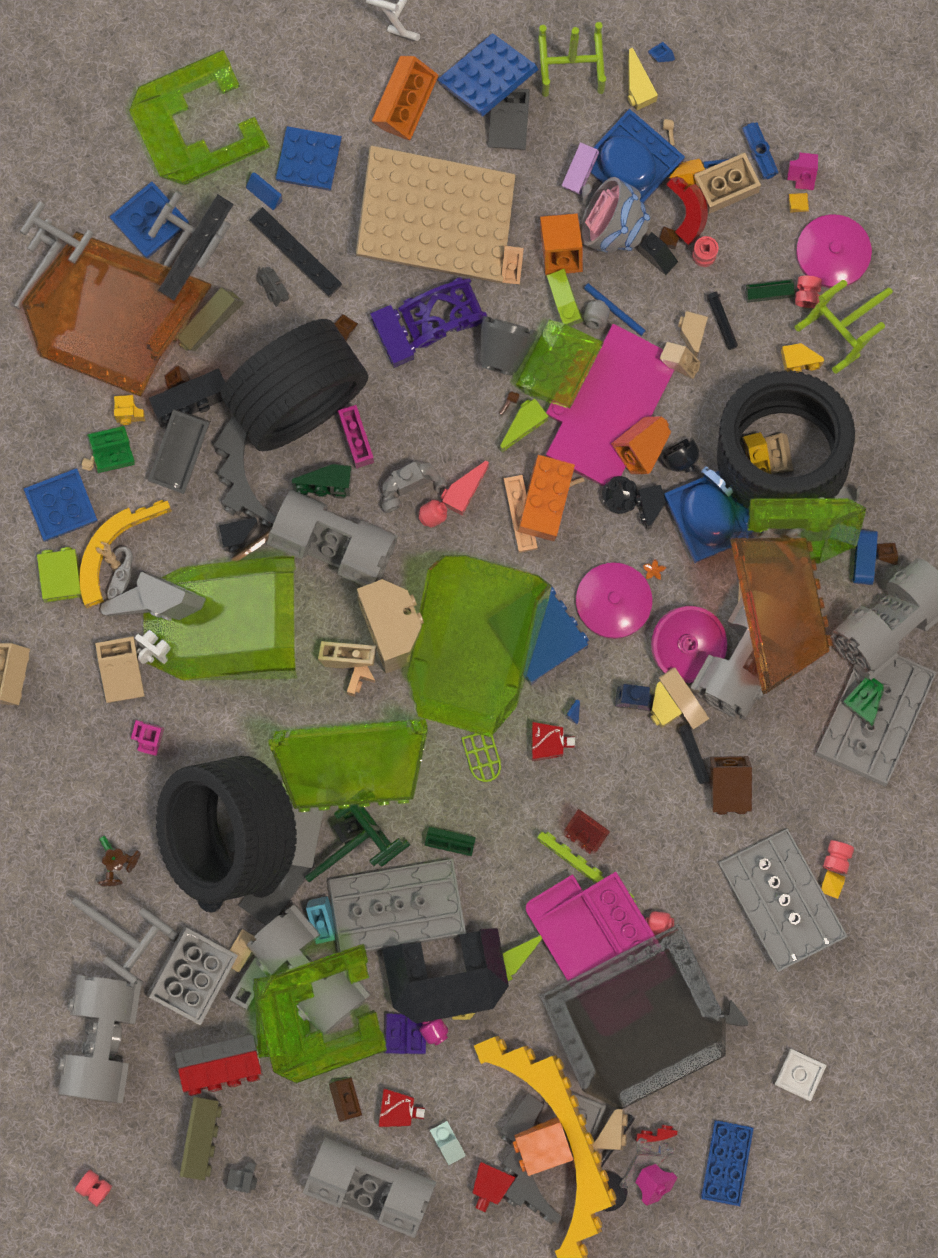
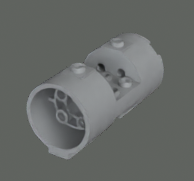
(309, 529)
(872, 635)
(730, 683)
(284, 944)
(94, 1074)
(369, 1187)

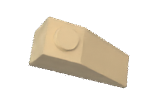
(346, 655)

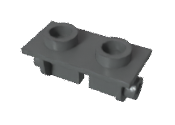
(267, 279)

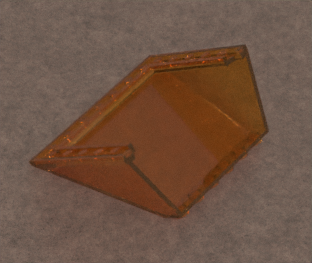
(108, 314)
(780, 604)

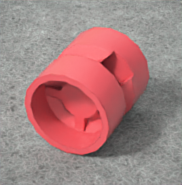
(705, 251)
(808, 291)
(838, 857)
(91, 1181)

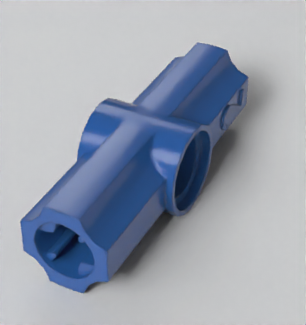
(756, 140)

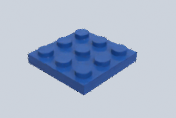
(308, 158)
(140, 214)
(60, 505)

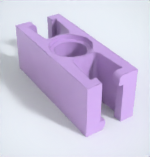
(580, 168)

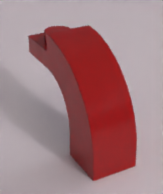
(695, 207)

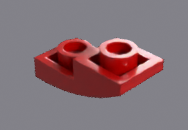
(661, 1134)

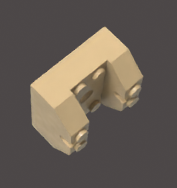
(391, 622)

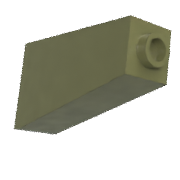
(210, 318)

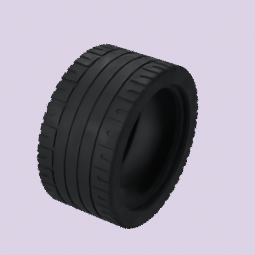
(294, 384)
(788, 394)
(260, 822)

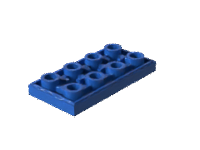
(727, 1163)

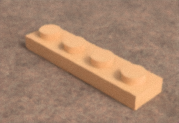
(516, 498)

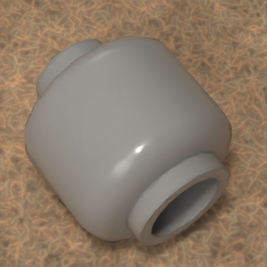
(596, 314)

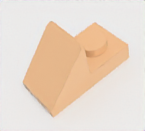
(512, 264)
(355, 683)

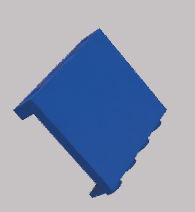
(556, 640)

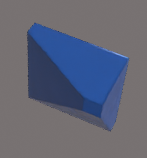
(662, 53)
(573, 713)

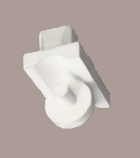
(146, 642)

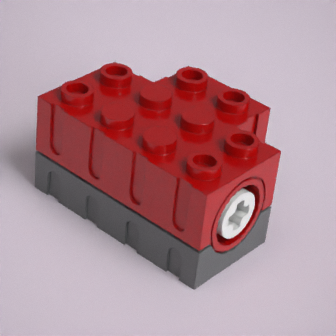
(219, 1065)

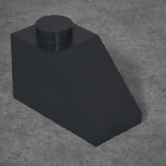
(657, 253)
(236, 534)

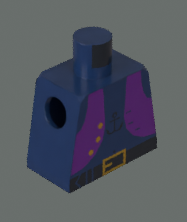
(634, 697)

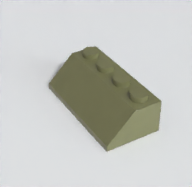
(199, 1139)

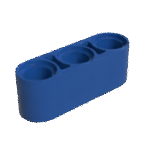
(865, 558)

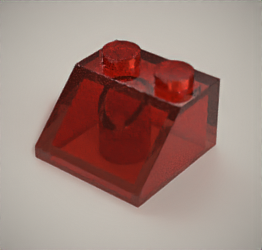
(586, 832)

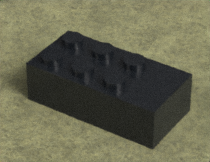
(189, 397)

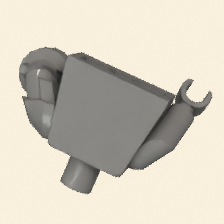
(407, 479)

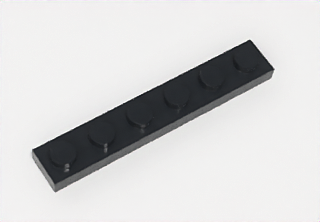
(195, 247)
(295, 252)

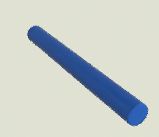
(614, 309)

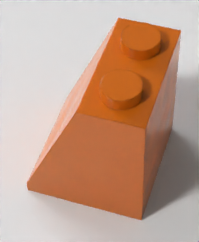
(561, 243)
(642, 444)
(542, 1147)

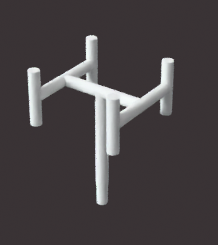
(392, 12)

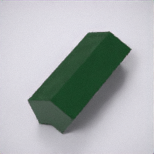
(770, 291)
(450, 841)

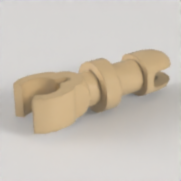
(109, 556)

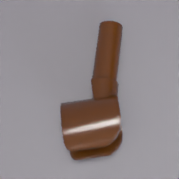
(512, 397)

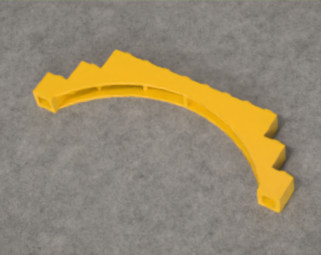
(592, 1182)

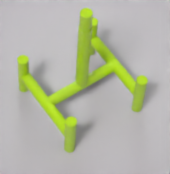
(572, 57)
(862, 341)

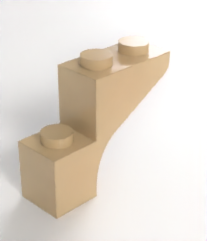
(613, 1134)

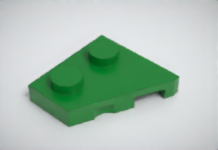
(866, 699)

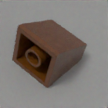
(731, 784)

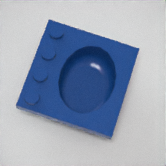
(635, 155)
(706, 517)

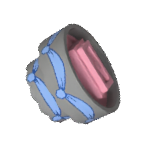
(615, 218)

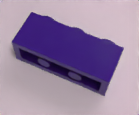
(393, 336)

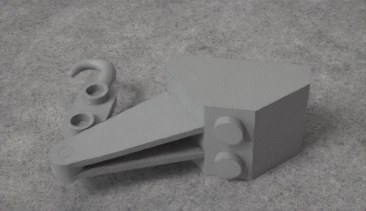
(151, 595)

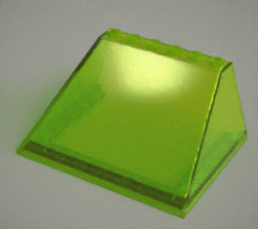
(350, 763)

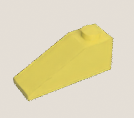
(640, 88)

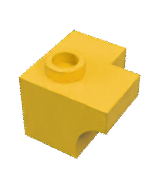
(126, 411)

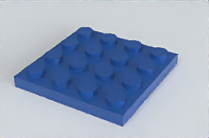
(487, 74)

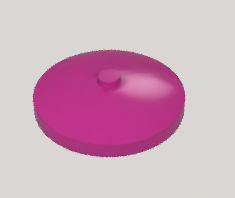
(834, 250)
(614, 600)
(686, 639)

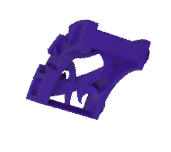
(431, 335)

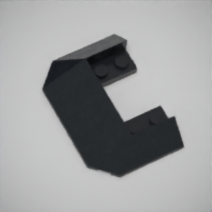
(452, 994)

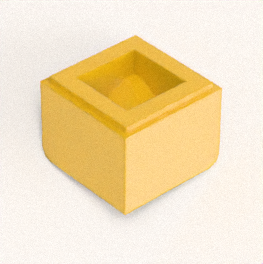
(832, 884)

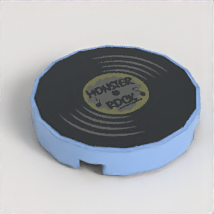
(716, 481)

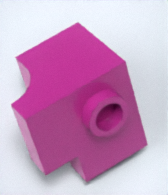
(804, 171)
(148, 736)
(654, 1183)

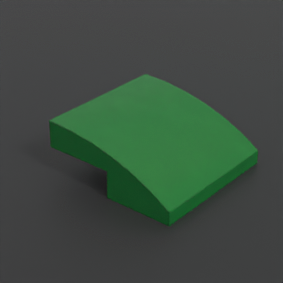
(111, 449)

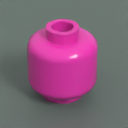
(434, 1031)

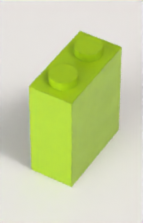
(59, 574)

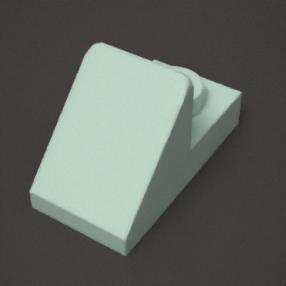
(447, 1143)

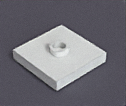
(800, 1075)

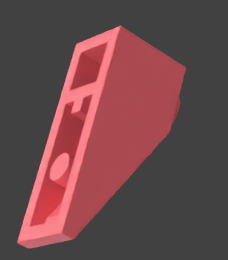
(462, 490)

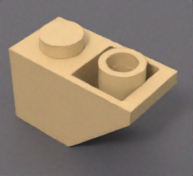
(680, 359)

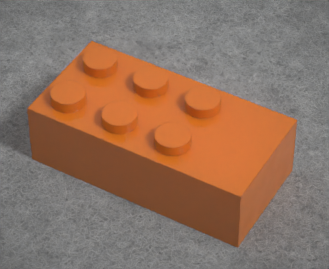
(546, 498)

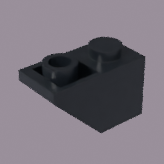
(651, 502)

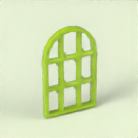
(480, 765)

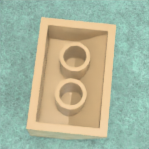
(727, 182)
(12, 672)

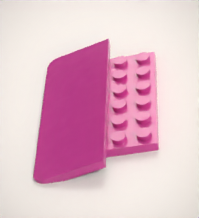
(588, 924)

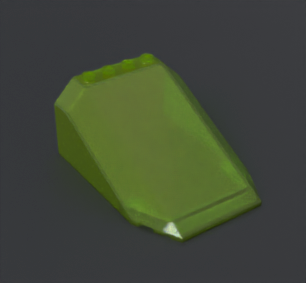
(242, 627)
(475, 641)

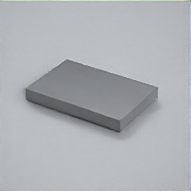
(590, 1109)

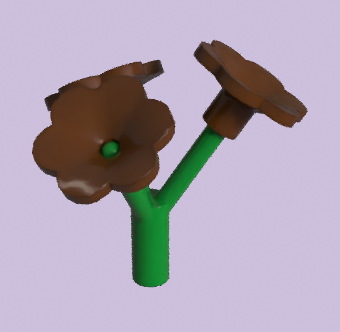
(114, 860)

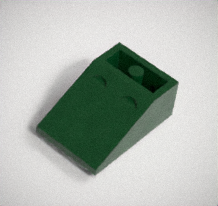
(327, 480)

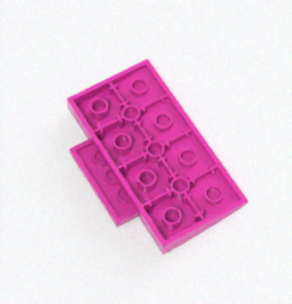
(615, 396)

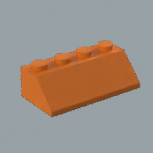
(405, 97)

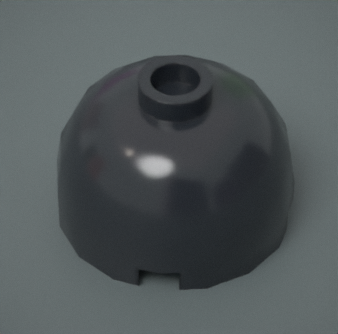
(682, 456)

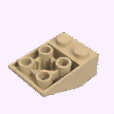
(120, 669)

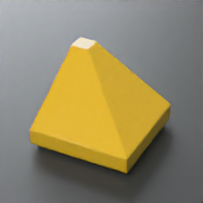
(798, 202)

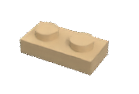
(241, 949)

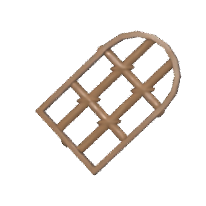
(251, 547)

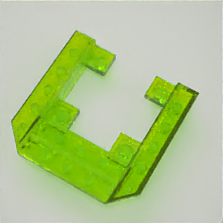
(163, 98)
(838, 518)
(307, 1056)

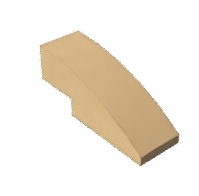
(683, 698)

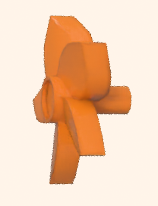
(653, 570)

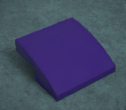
(403, 1035)

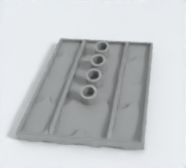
(876, 748)
(782, 900)
(397, 906)

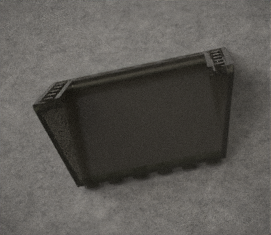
(638, 1020)

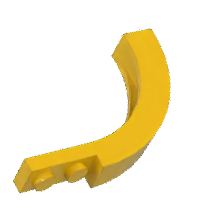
(108, 533)

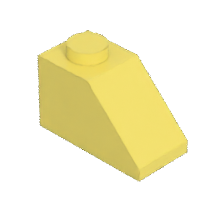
(663, 708)

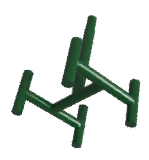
(371, 829)

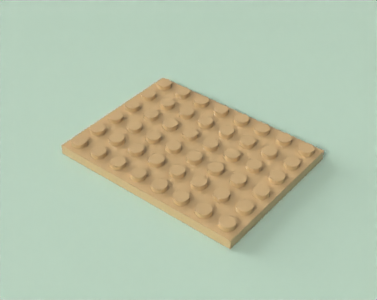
(435, 214)

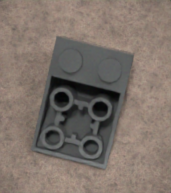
(510, 121)

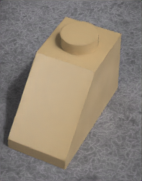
(692, 330)

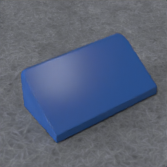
(264, 191)

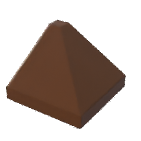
(669, 237)
(345, 326)
(888, 553)

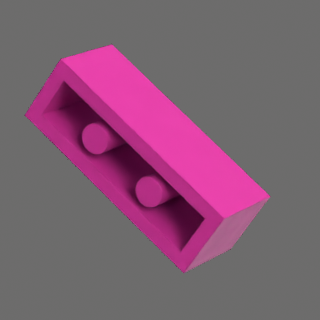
(356, 436)

